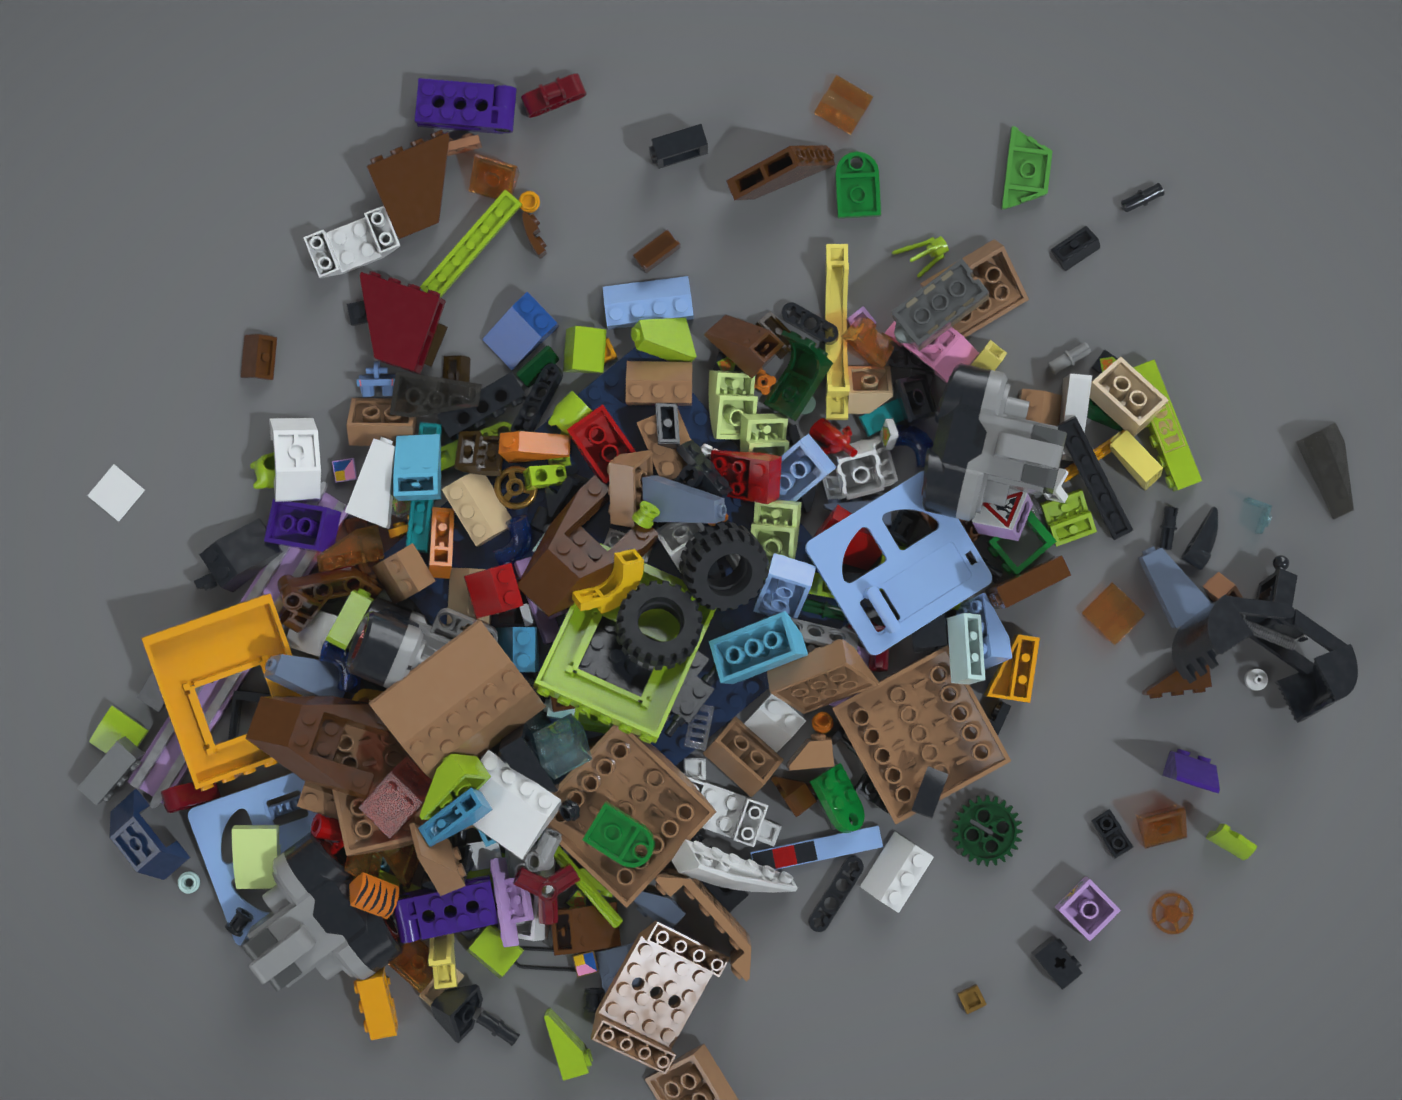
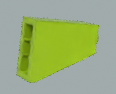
(664, 339)
(349, 618)

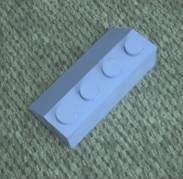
(647, 300)

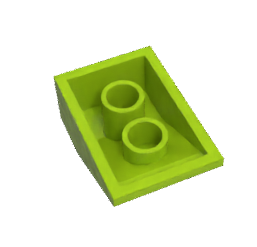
(451, 780)
(568, 1047)

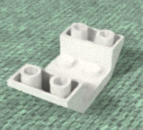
(353, 244)
(296, 459)
(735, 815)

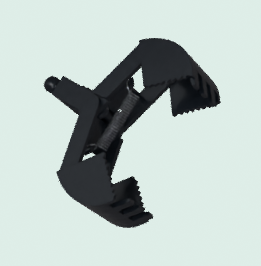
(1237, 618)

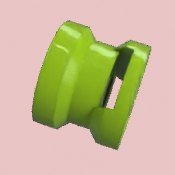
(646, 514)

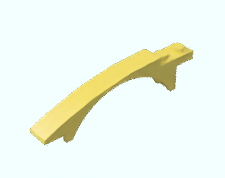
(836, 313)
(443, 961)

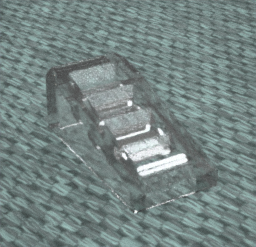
(698, 745)

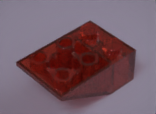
(397, 797)

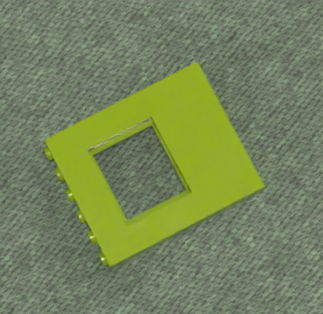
(602, 698)

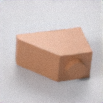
(1219, 586)

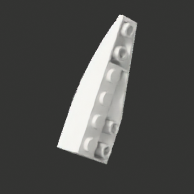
(729, 870)

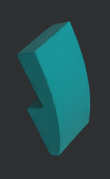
(874, 421)

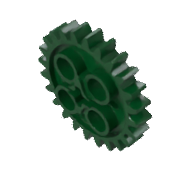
(996, 813)

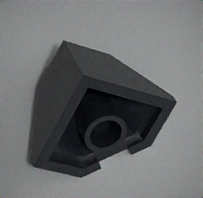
(456, 1009)

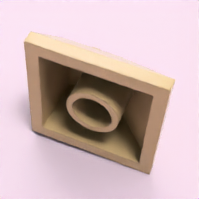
(868, 388)

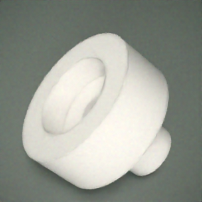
(1251, 679)

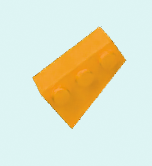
(1016, 676)
(377, 1005)

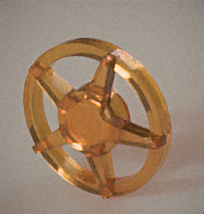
(1172, 913)

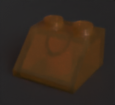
(869, 342)

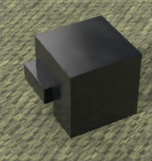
(932, 634)

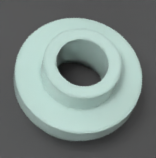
(182, 882)

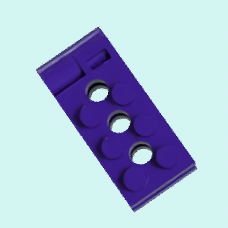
(496, 119)
(415, 925)

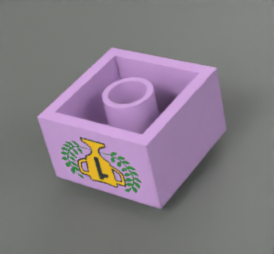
(1087, 908)

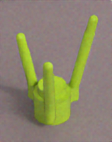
(935, 248)

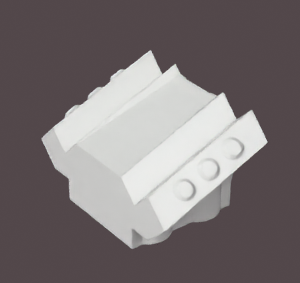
(862, 474)

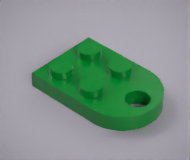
(857, 188)
(839, 799)
(618, 835)

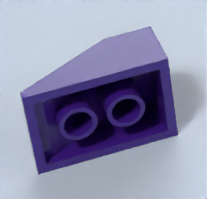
(302, 526)
(1192, 771)

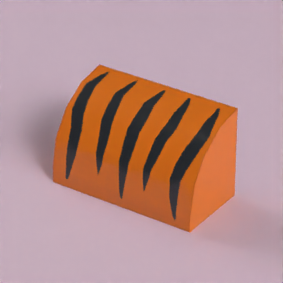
(373, 895)

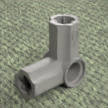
(542, 854)

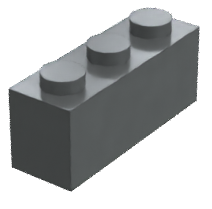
(111, 771)

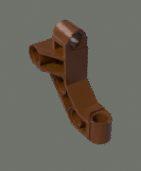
(304, 599)

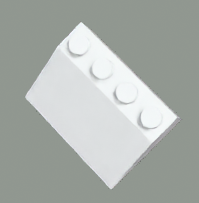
(519, 807)

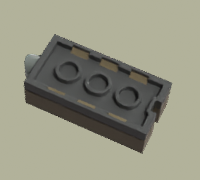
(938, 306)

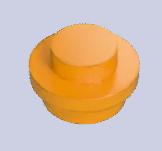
(530, 201)

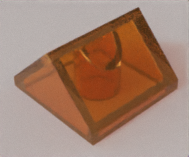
(492, 177)
(1162, 826)
(414, 965)

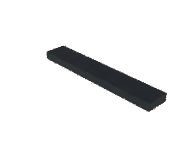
(1095, 478)

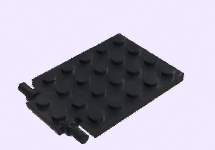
(609, 663)

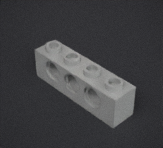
(820, 636)

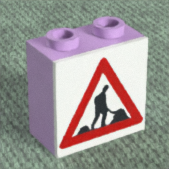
(1004, 521)

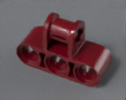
(553, 95)
(186, 796)

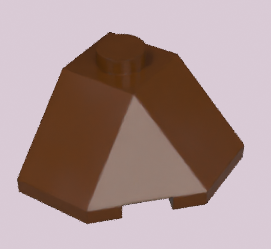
(795, 793)

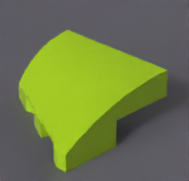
(1232, 842)

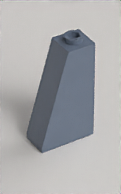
(682, 502)
(1173, 588)
(304, 675)

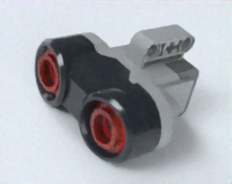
(986, 446)
(398, 640)
(315, 923)

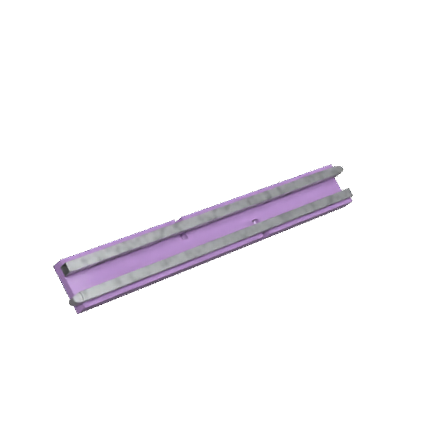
(164, 762)

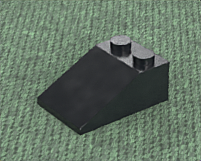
(240, 555)
(521, 754)

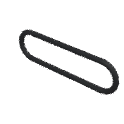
(542, 968)

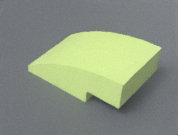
(729, 397)
(764, 433)
(777, 527)
(253, 855)

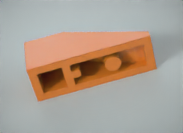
(533, 446)
(441, 542)

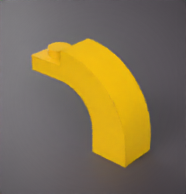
(610, 594)

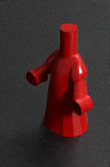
(831, 437)
(328, 829)

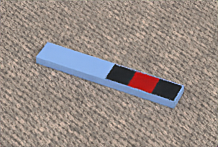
(819, 848)

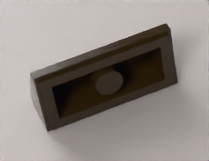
(772, 323)
(456, 368)

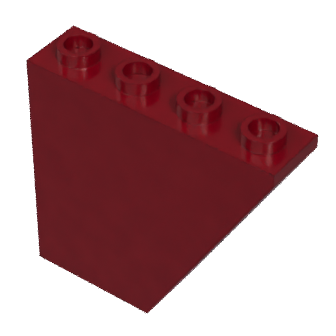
(400, 320)

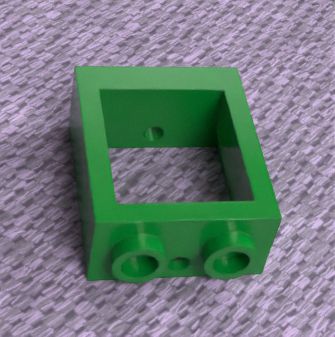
(1008, 565)

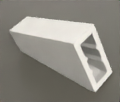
(1075, 402)
(374, 488)

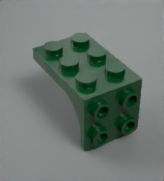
(801, 377)

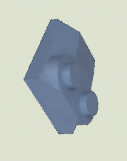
(609, 963)

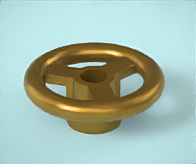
(504, 500)

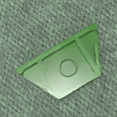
(1026, 170)

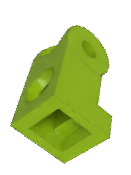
(544, 476)

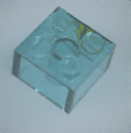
(562, 746)

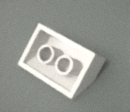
(896, 871)

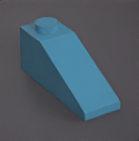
(455, 817)

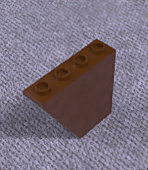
(780, 171)
(412, 183)
(1027, 583)

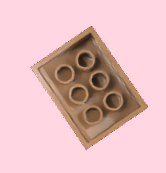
(998, 275)
(821, 677)
(691, 1078)

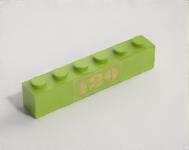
(1169, 437)

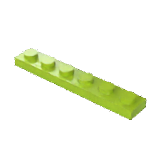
(472, 243)

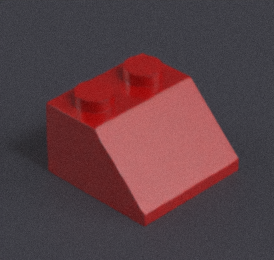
(493, 590)

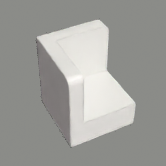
(1059, 494)

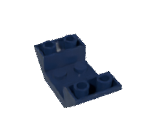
(139, 841)

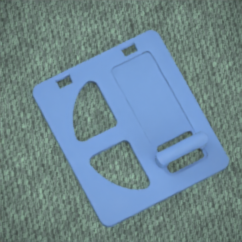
(917, 580)
(210, 820)

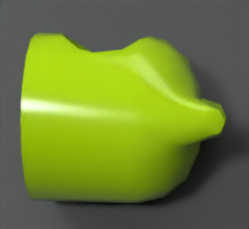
(568, 412)
(264, 471)

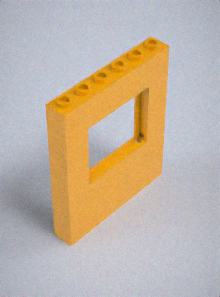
(206, 652)

